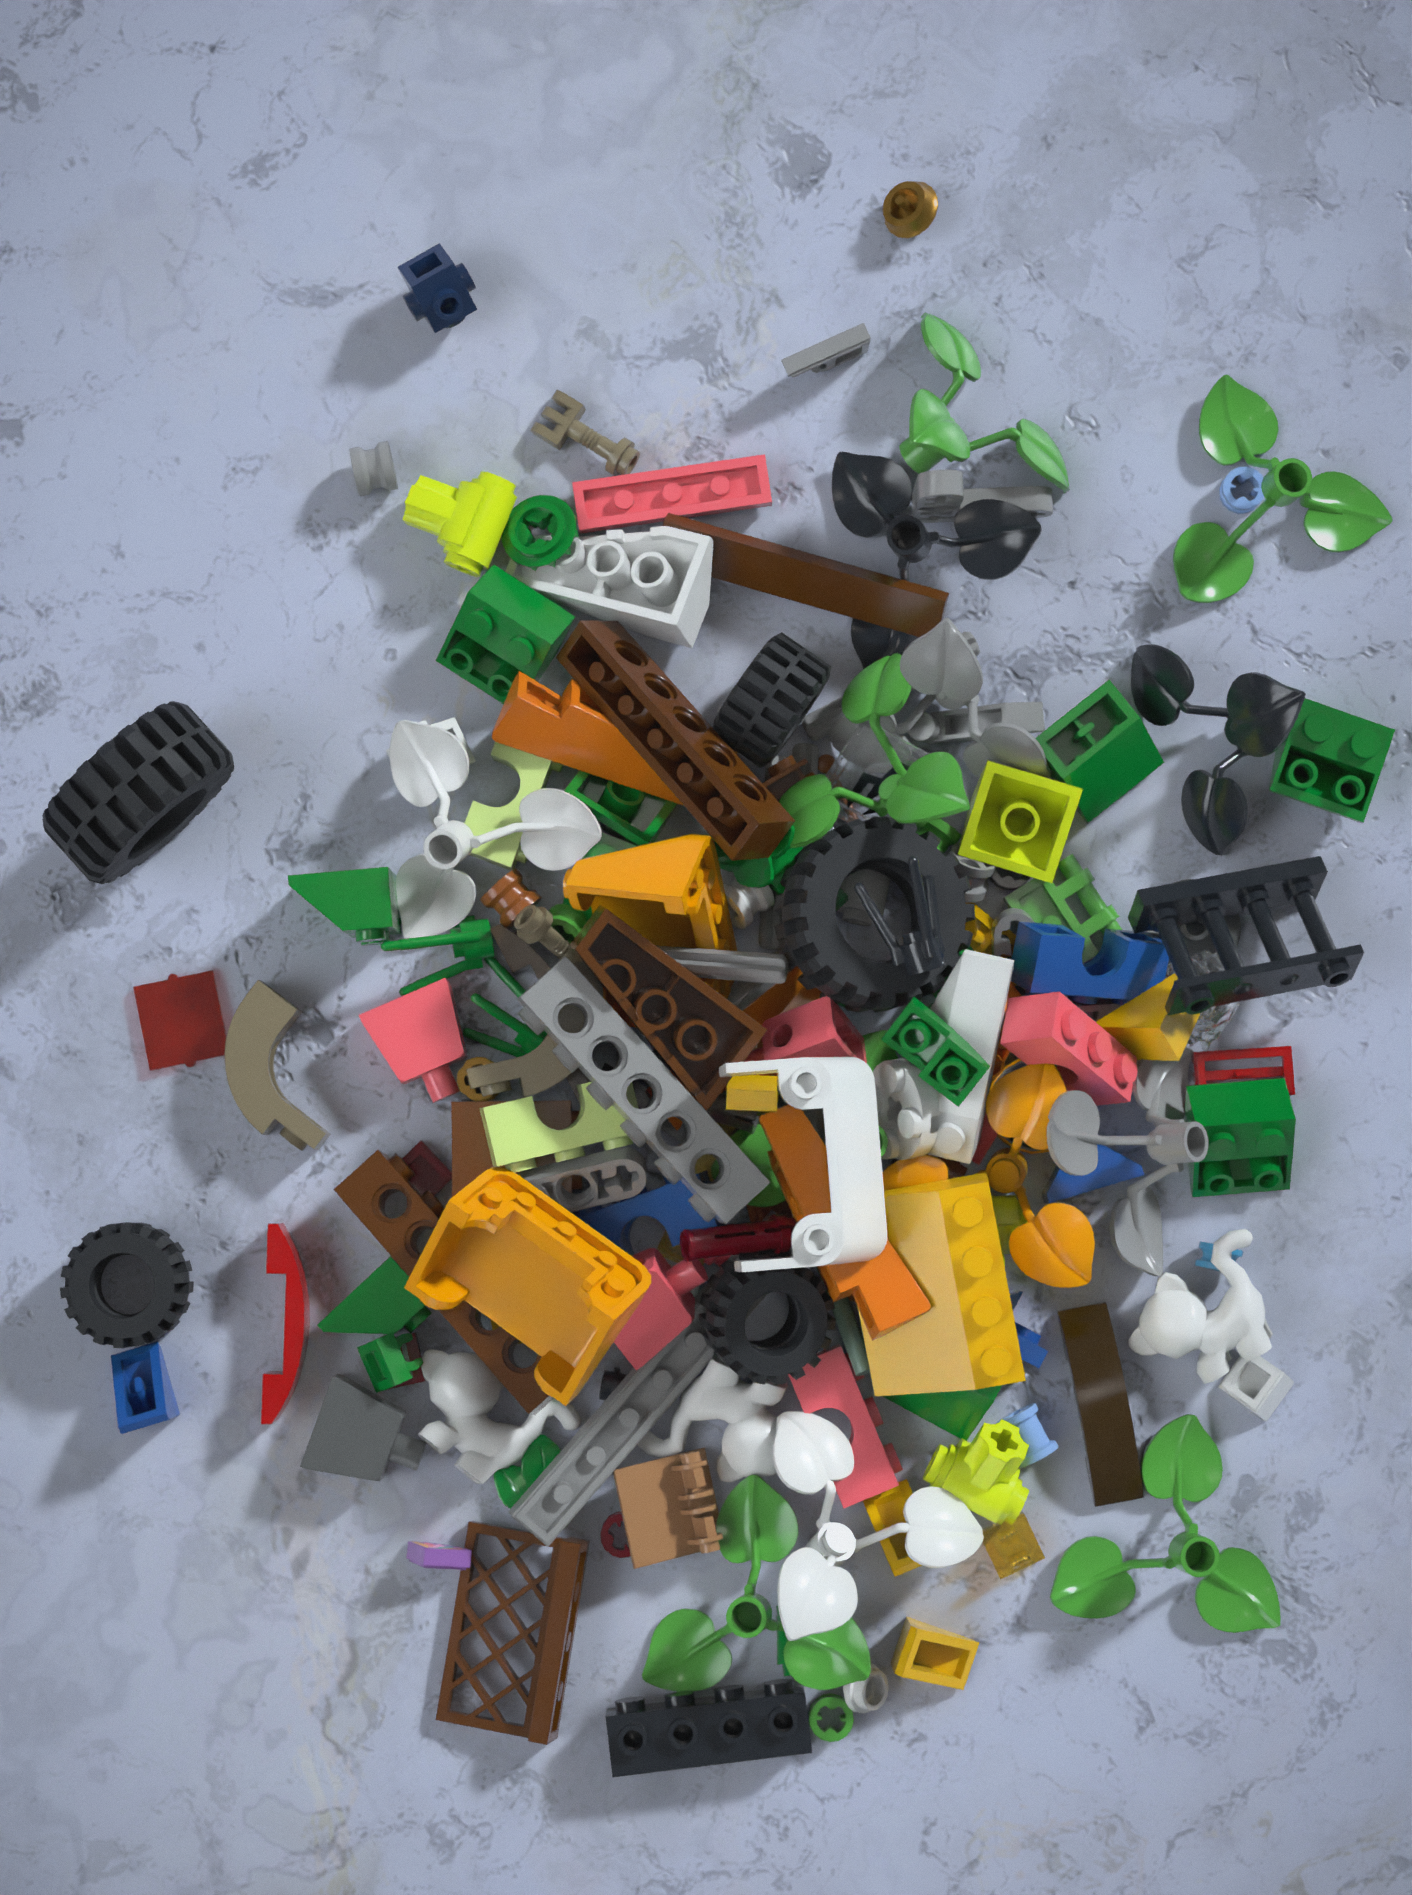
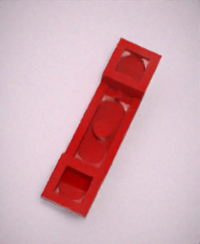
(280, 1385)

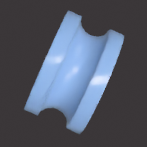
(1243, 475)

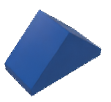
(1110, 1170)
(142, 1388)

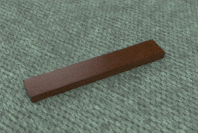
(819, 580)

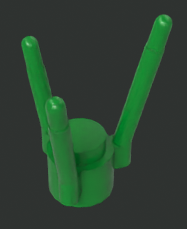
(468, 939)
(525, 1037)

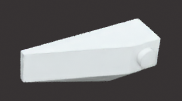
(642, 579)
(974, 1007)

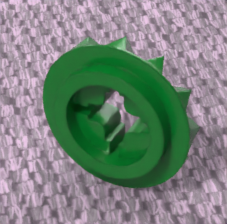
(539, 513)

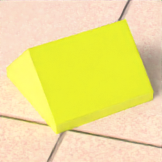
(1018, 821)

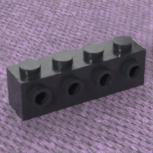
(708, 1729)

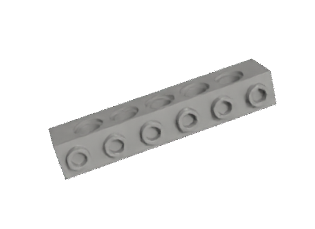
(737, 1176)

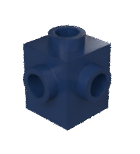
(437, 289)

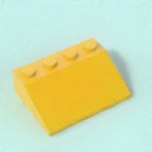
(955, 1256)

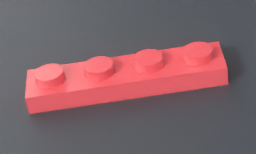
(677, 490)

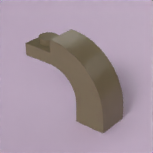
(249, 1066)
(540, 1067)

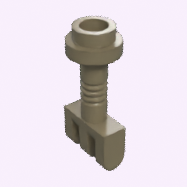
(620, 456)
(535, 924)

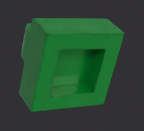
(385, 1361)

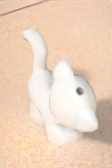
(1179, 1322)
(465, 1394)
(750, 1427)

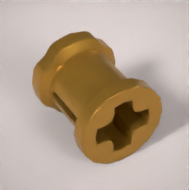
(462, 1079)

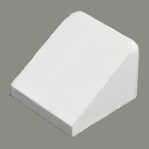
(1256, 1385)

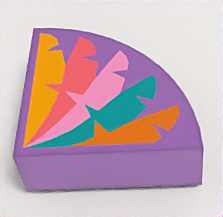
(438, 1555)

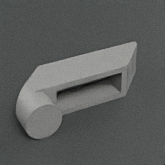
(953, 725)

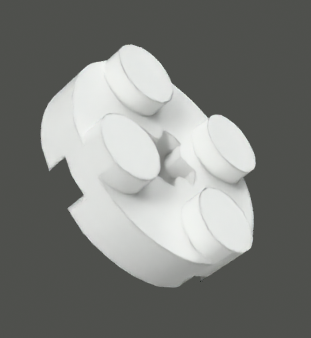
(905, 1109)

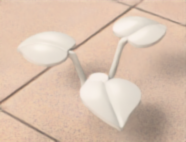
(429, 892)
(812, 1586)

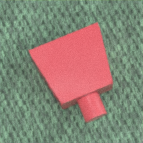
(810, 1031)
(420, 1037)
(664, 1310)

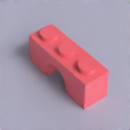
(1058, 1032)
(835, 1386)

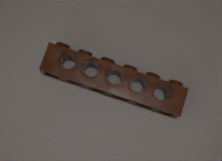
(675, 740)
(366, 1195)

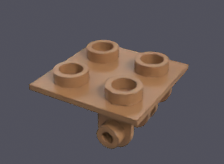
(668, 1507)

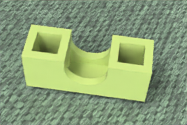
(533, 775)
(519, 1136)

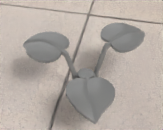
(949, 671)
(1074, 1142)

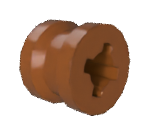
(510, 897)

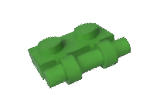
(1048, 905)

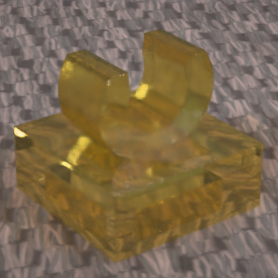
(1011, 1546)

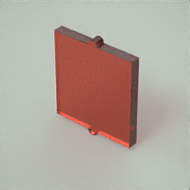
(181, 1020)

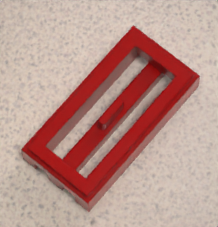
(1200, 1076)

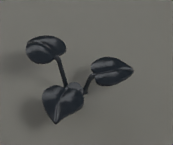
(875, 489)
(1258, 723)

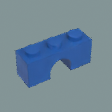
(1051, 961)
(666, 1204)

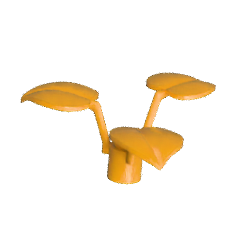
(1059, 1240)

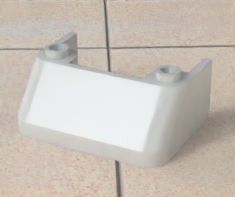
(857, 1218)

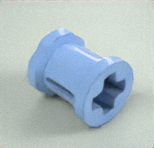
(1031, 1433)

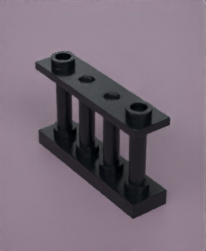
(1251, 893)

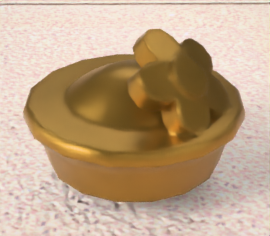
(910, 208)

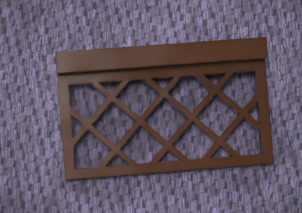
(554, 1639)

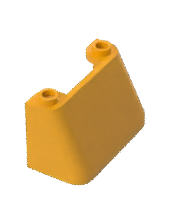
(662, 891)
(531, 1274)

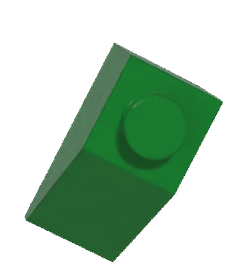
(378, 1305)

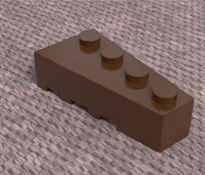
(670, 1006)

